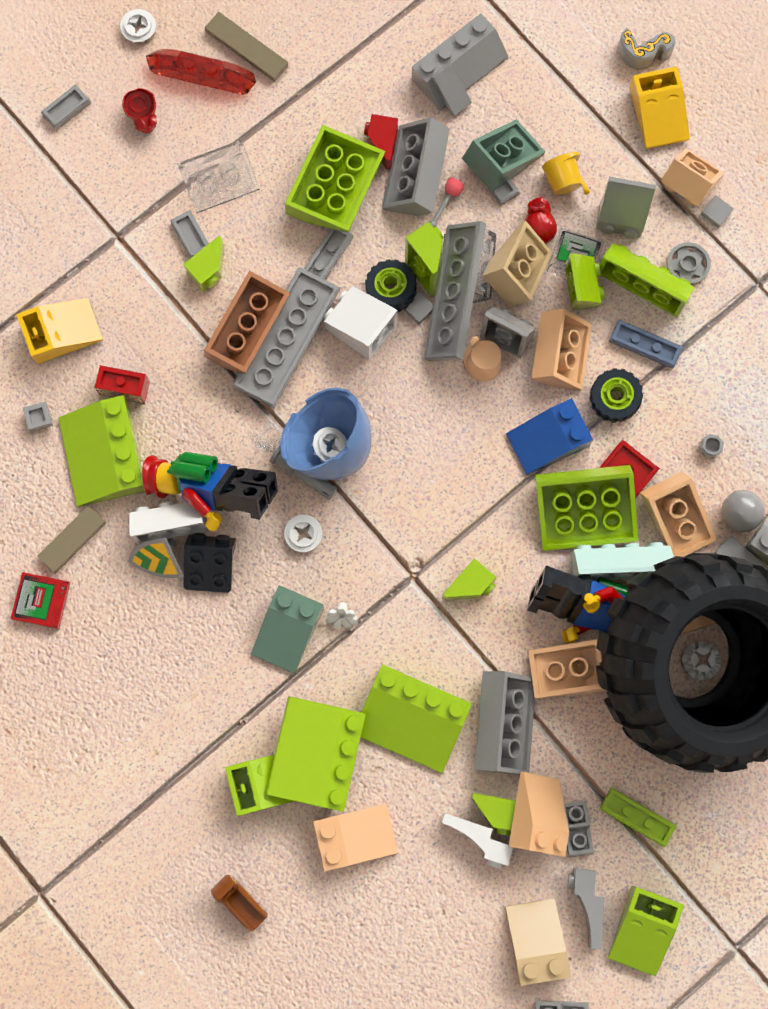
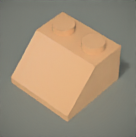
(691, 177)

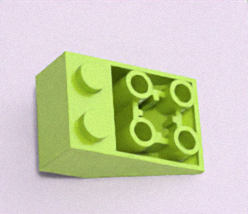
(249, 784)
(645, 930)

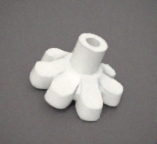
(341, 617)

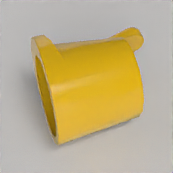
(564, 174)

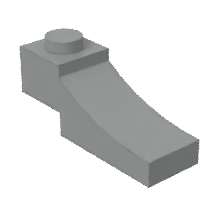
(583, 885)

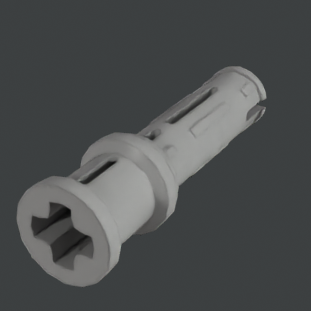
(321, 486)

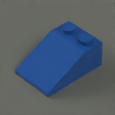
(549, 437)

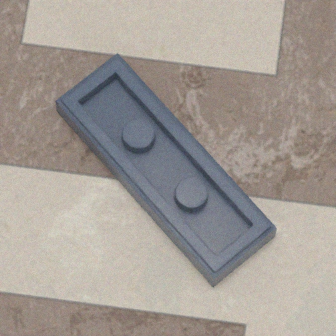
(645, 344)

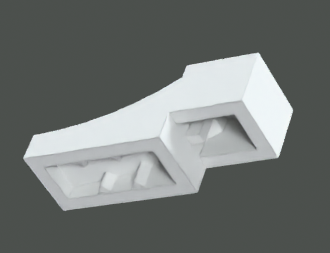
(494, 851)

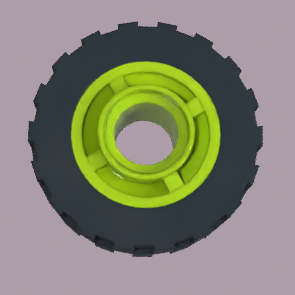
(389, 273)
(618, 381)

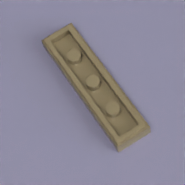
(246, 46)

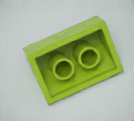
(424, 254)

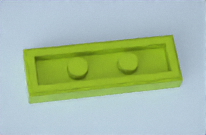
(637, 817)

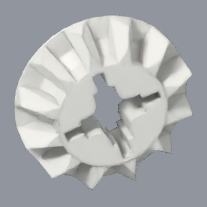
(132, 19)
(324, 436)
(302, 522)
(690, 660)

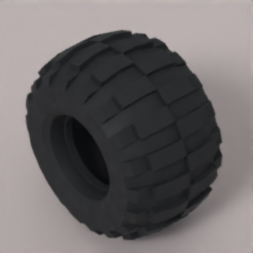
(705, 731)

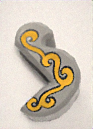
(643, 55)

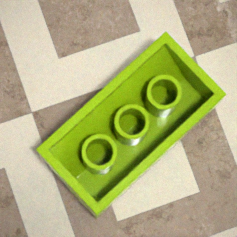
(645, 279)

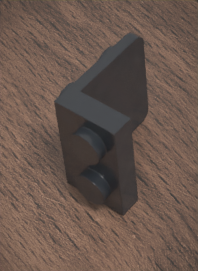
(208, 562)

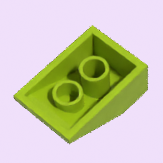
(583, 282)

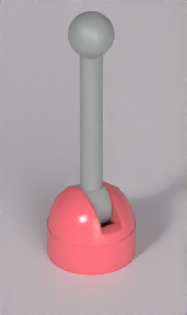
(452, 188)

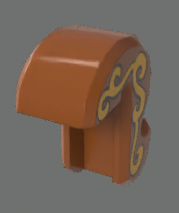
(239, 902)

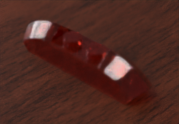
(201, 70)

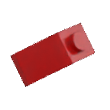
(382, 134)

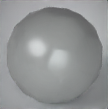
(742, 511)

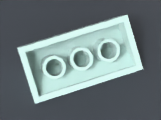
(617, 563)

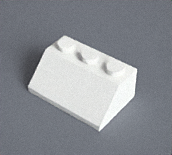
(165, 522)

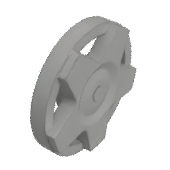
(689, 263)

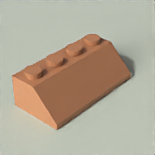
(246, 323)

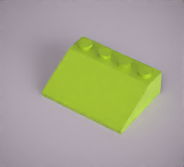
(333, 180)
(102, 451)
(587, 507)
(413, 718)
(315, 754)

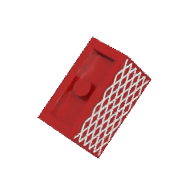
(117, 382)

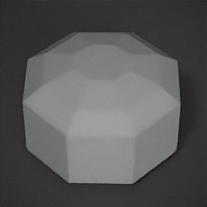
(711, 446)

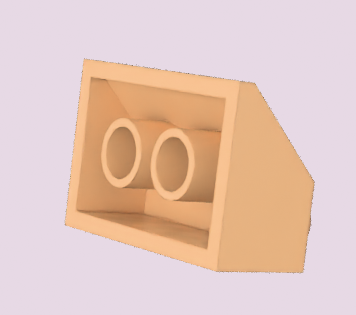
(561, 350)

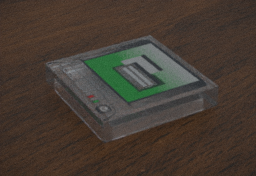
(572, 242)

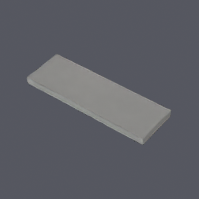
(455, 291)
(288, 338)

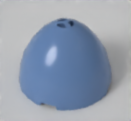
(333, 409)

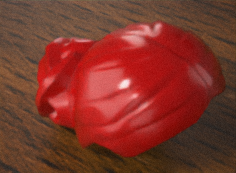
(141, 108)
(541, 219)

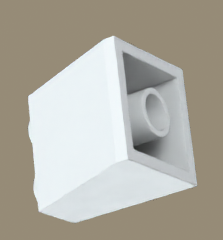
(361, 321)

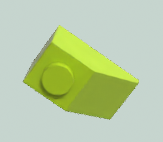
(206, 265)
(471, 583)
(496, 811)

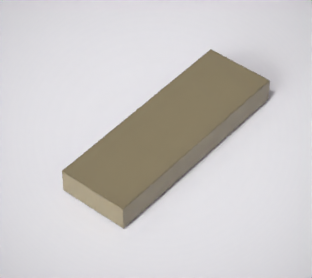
(71, 539)

